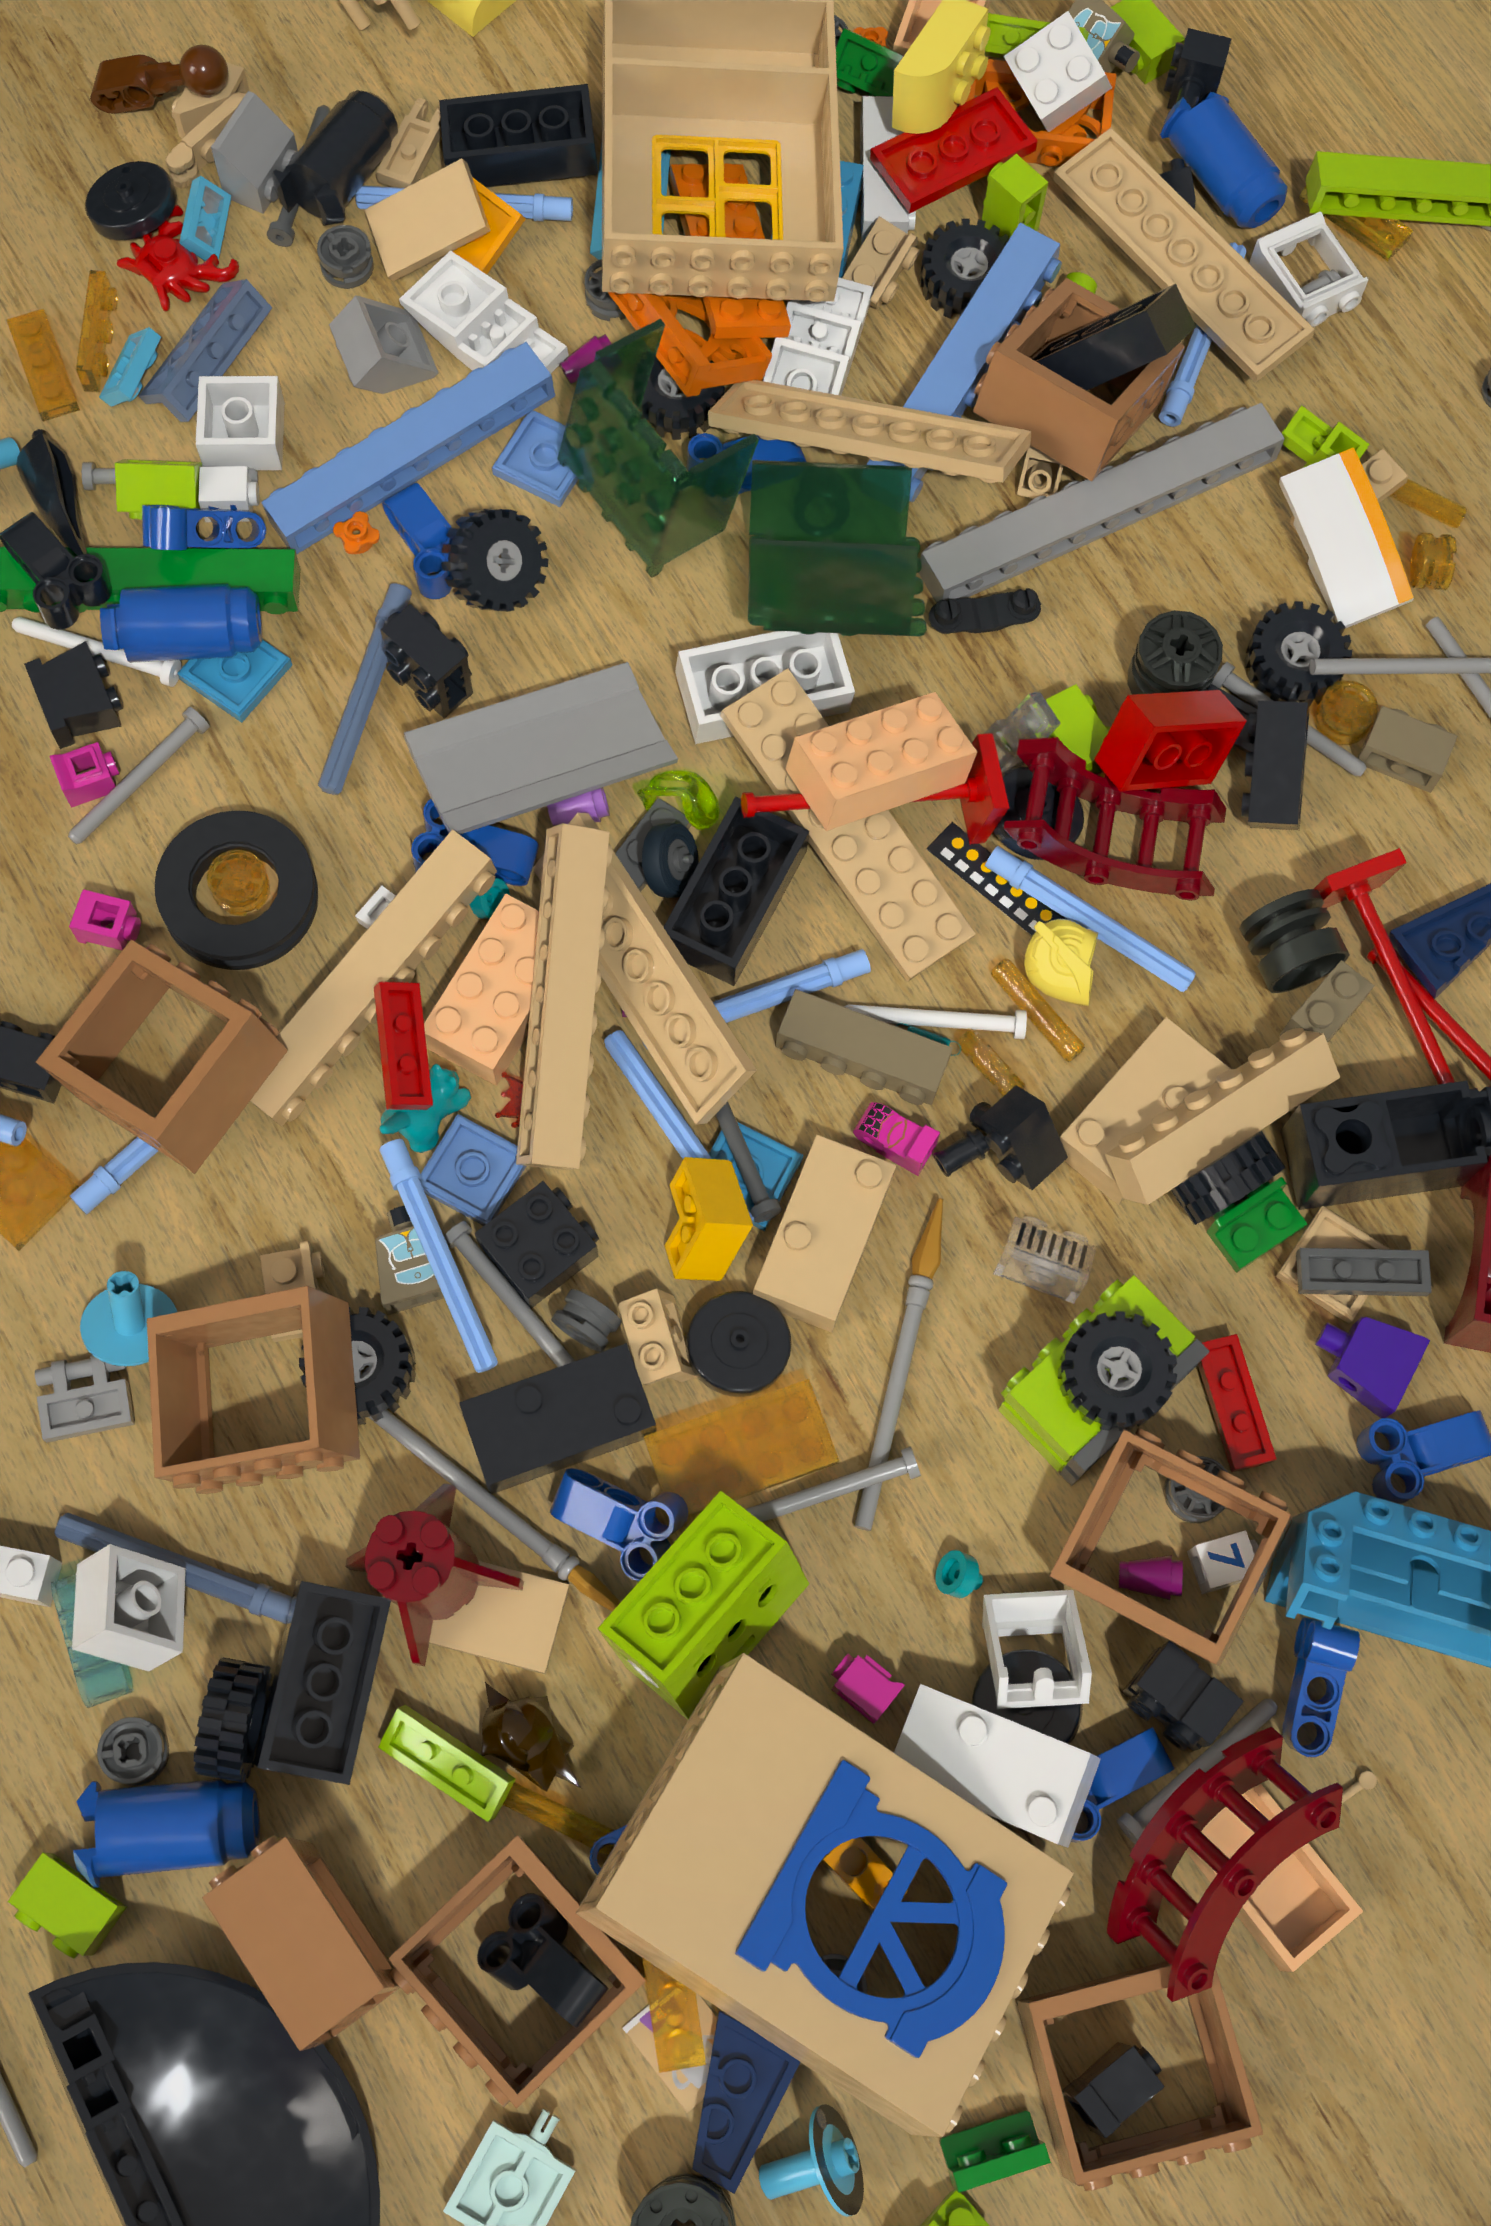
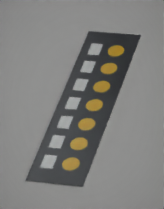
(969, 863)

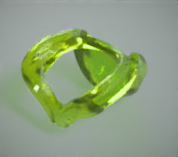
(697, 798)

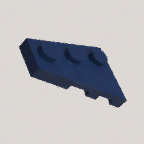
(1446, 939)
(739, 2100)

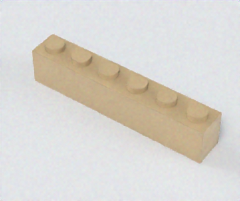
(1222, 1115)

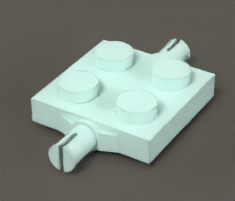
(511, 2179)

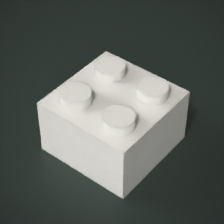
(1058, 71)
(240, 422)
(129, 1608)

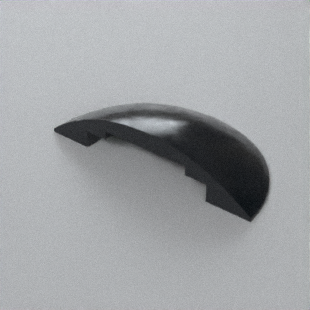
(206, 2102)

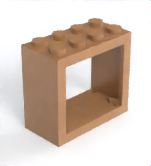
(1062, 416)
(210, 1093)
(183, 1389)
(1146, 1449)
(301, 1940)
(444, 2008)
(1229, 2127)

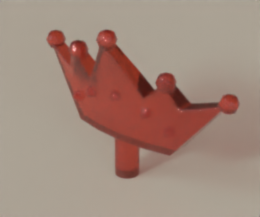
(513, 1107)

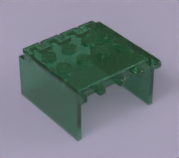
(625, 461)
(833, 550)

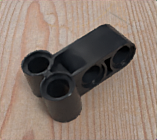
(56, 572)
(535, 1956)

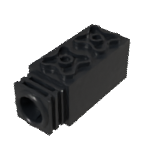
(1387, 1143)

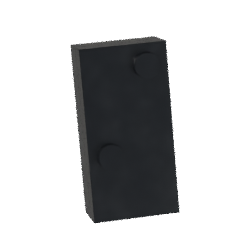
(521, 135)
(1120, 340)
(735, 891)
(558, 1418)
(322, 1683)

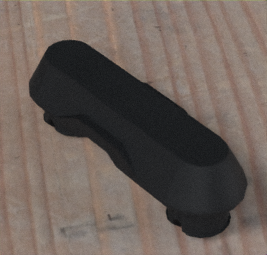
(985, 613)

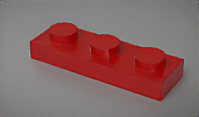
(403, 1046)
(1235, 1405)

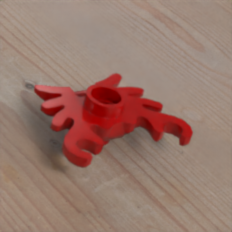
(172, 266)

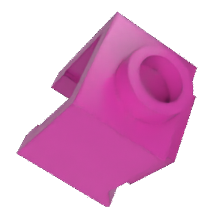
(88, 785)
(865, 1686)

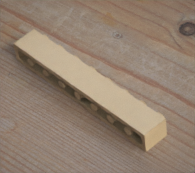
(386, 952)
(564, 998)

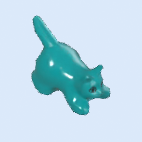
(422, 1126)

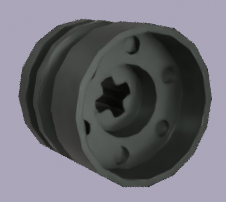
(1156, 663)
(1294, 941)
(683, 2199)

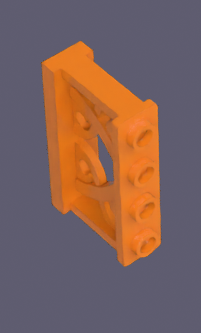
(1066, 139)
(688, 354)

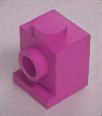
(98, 910)

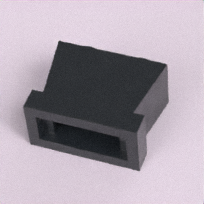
(74, 694)
(1114, 2087)

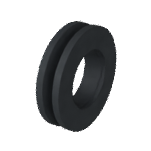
(248, 943)

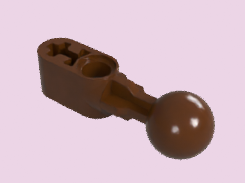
(138, 79)

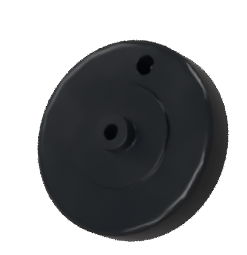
(130, 200)
(1017, 788)
(738, 1343)
(1054, 1721)

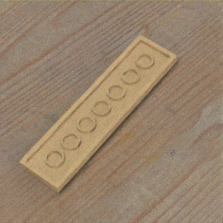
(1181, 248)
(871, 430)
(866, 857)
(665, 998)

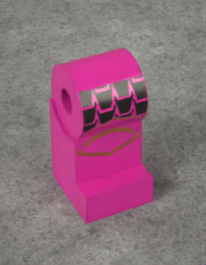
(896, 1137)

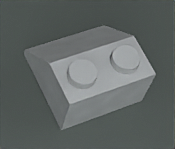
(250, 151)
(381, 346)

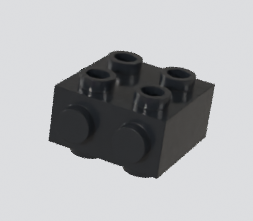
(426, 660)
(538, 1243)

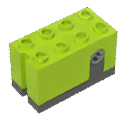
(1042, 1413)

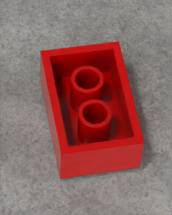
(1169, 739)

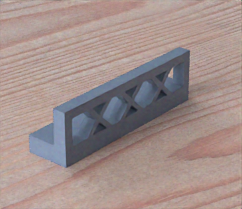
(207, 347)

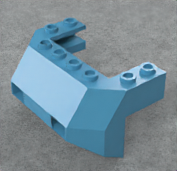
(1389, 1574)

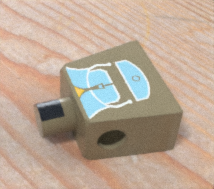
(1107, 36)
(403, 1267)

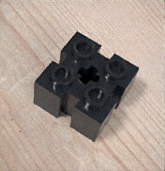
(1181, 1698)

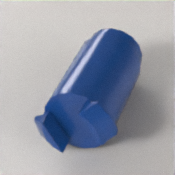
(1226, 160)
(182, 622)
(167, 1827)

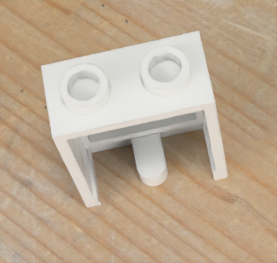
(1321, 303)
(1031, 1615)

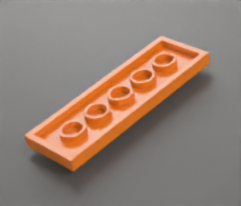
(727, 315)

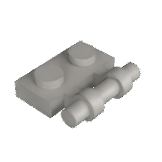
(83, 1409)

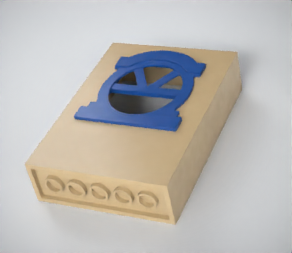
(721, 1874)

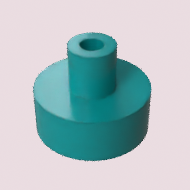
(485, 905)
(958, 1574)

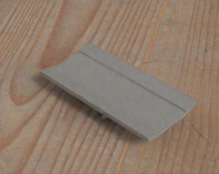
(538, 749)

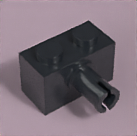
(1199, 67)
(1021, 1136)

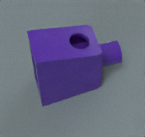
(1373, 1361)

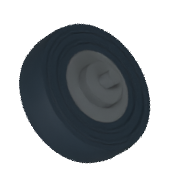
(669, 859)

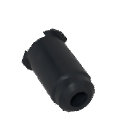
(338, 157)

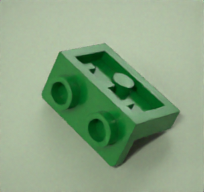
(865, 65)
(1255, 1225)
(993, 2151)

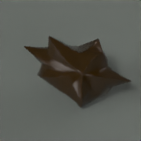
(525, 1738)

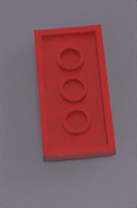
(956, 154)

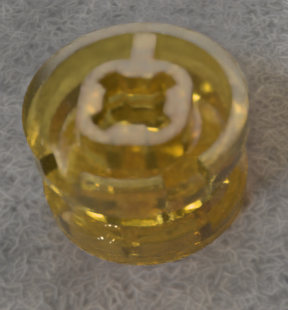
(1432, 561)
(1346, 714)
(239, 882)

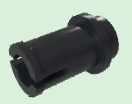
(962, 1152)

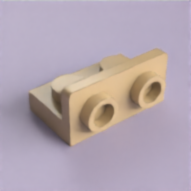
(882, 260)
(289, 1271)
(656, 1337)

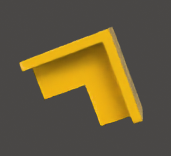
(710, 1220)

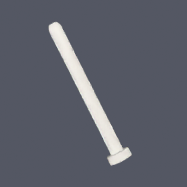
(164, 669)
(947, 1019)

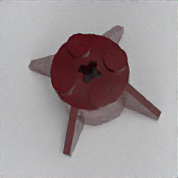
(425, 1568)

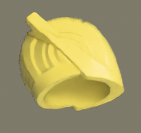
(1060, 960)

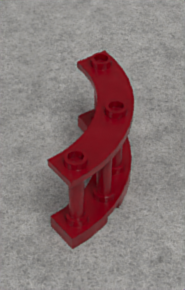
(1056, 764)
(1180, 1825)

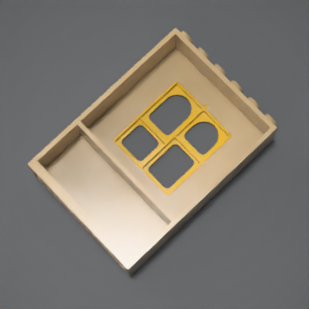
(721, 84)

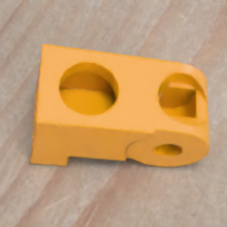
(859, 1870)

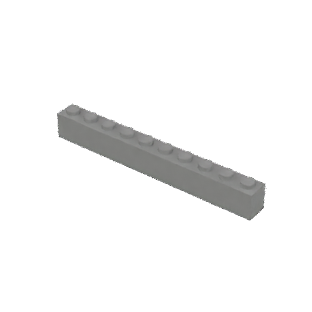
(1101, 506)

